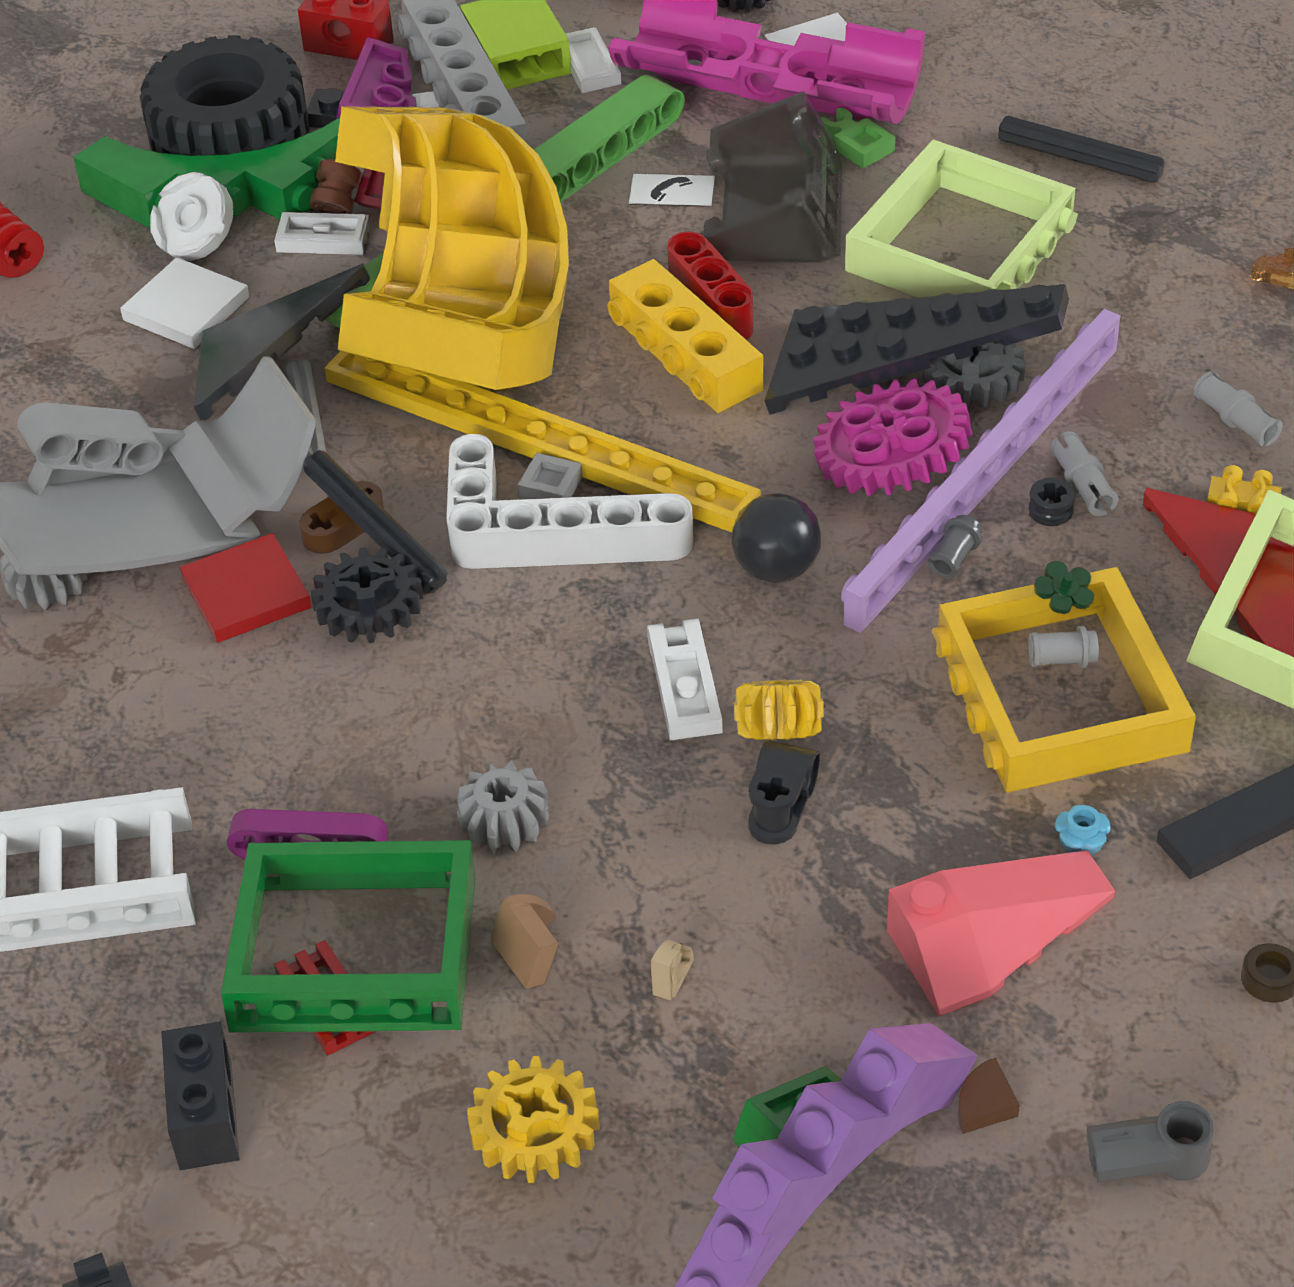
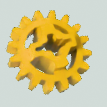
(534, 1119)

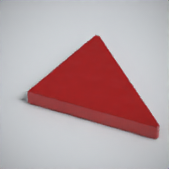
(1212, 539)

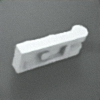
(684, 680)

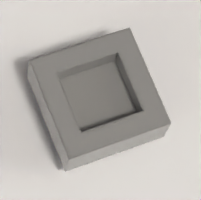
(549, 478)

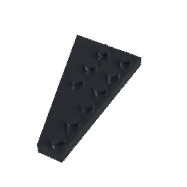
(901, 335)

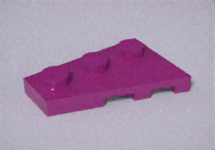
(379, 78)

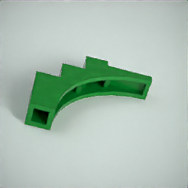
(267, 178)

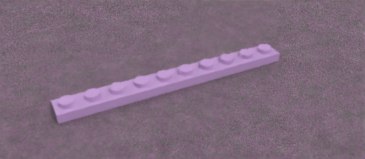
(979, 472)

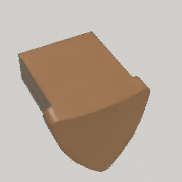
(524, 939)

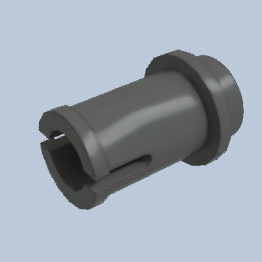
(960, 537)

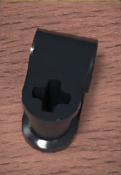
(780, 790)

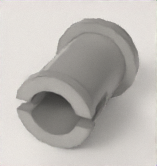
(1063, 647)

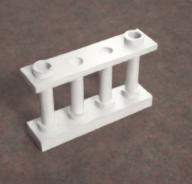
(109, 905)

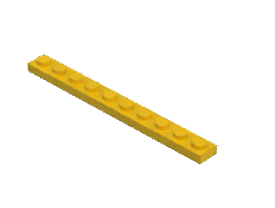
(534, 431)

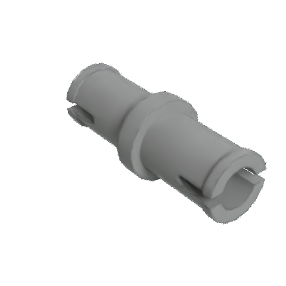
(1238, 409)
(1084, 473)

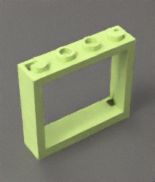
(973, 176)
(1234, 654)

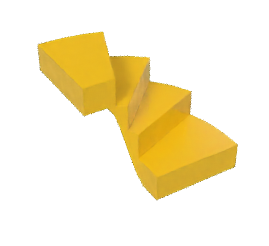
(469, 249)

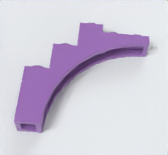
(832, 1129)

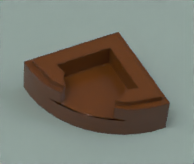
(986, 1098)

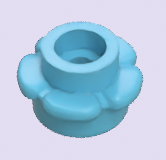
(1078, 838)

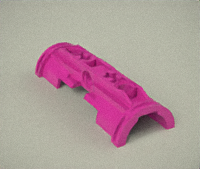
(866, 73)

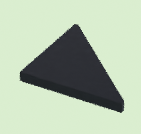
(237, 345)

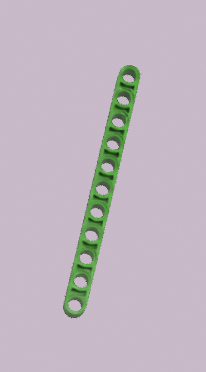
(592, 144)

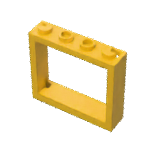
(1076, 753)

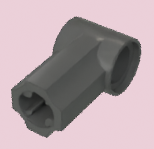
(1148, 1145)

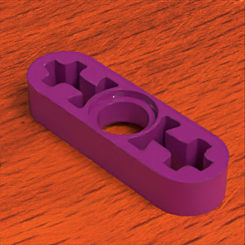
(285, 825)

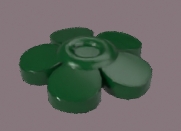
(1064, 587)

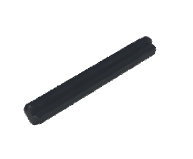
(1081, 149)
(373, 518)

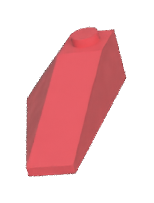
(984, 921)

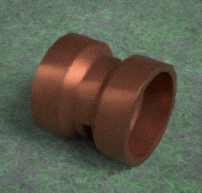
(335, 187)

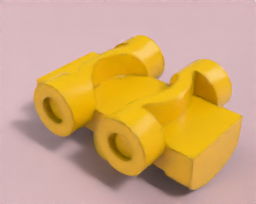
(1239, 494)

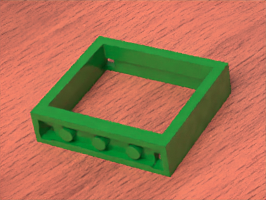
(350, 1000)

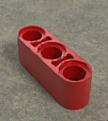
(711, 279)

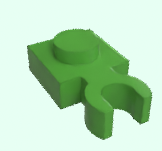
(859, 141)

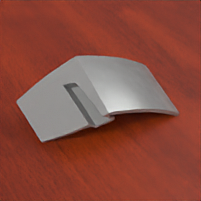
(143, 496)

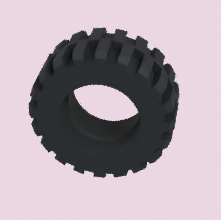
(223, 98)

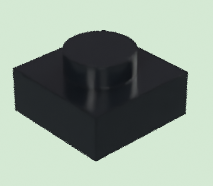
(324, 107)

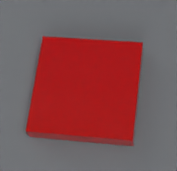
(245, 587)

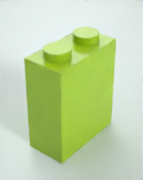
(520, 39)

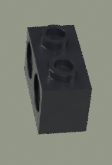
(199, 1096)

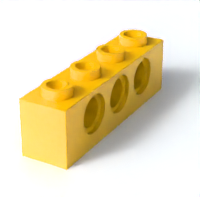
(686, 336)

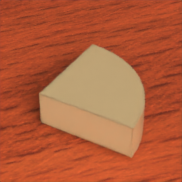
(670, 968)

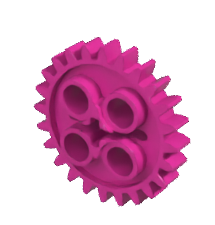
(892, 437)

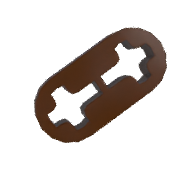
(328, 527)

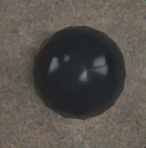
(776, 537)

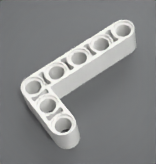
(554, 529)

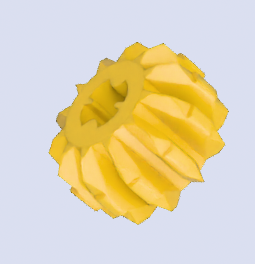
(778, 709)

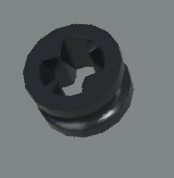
(1051, 490)

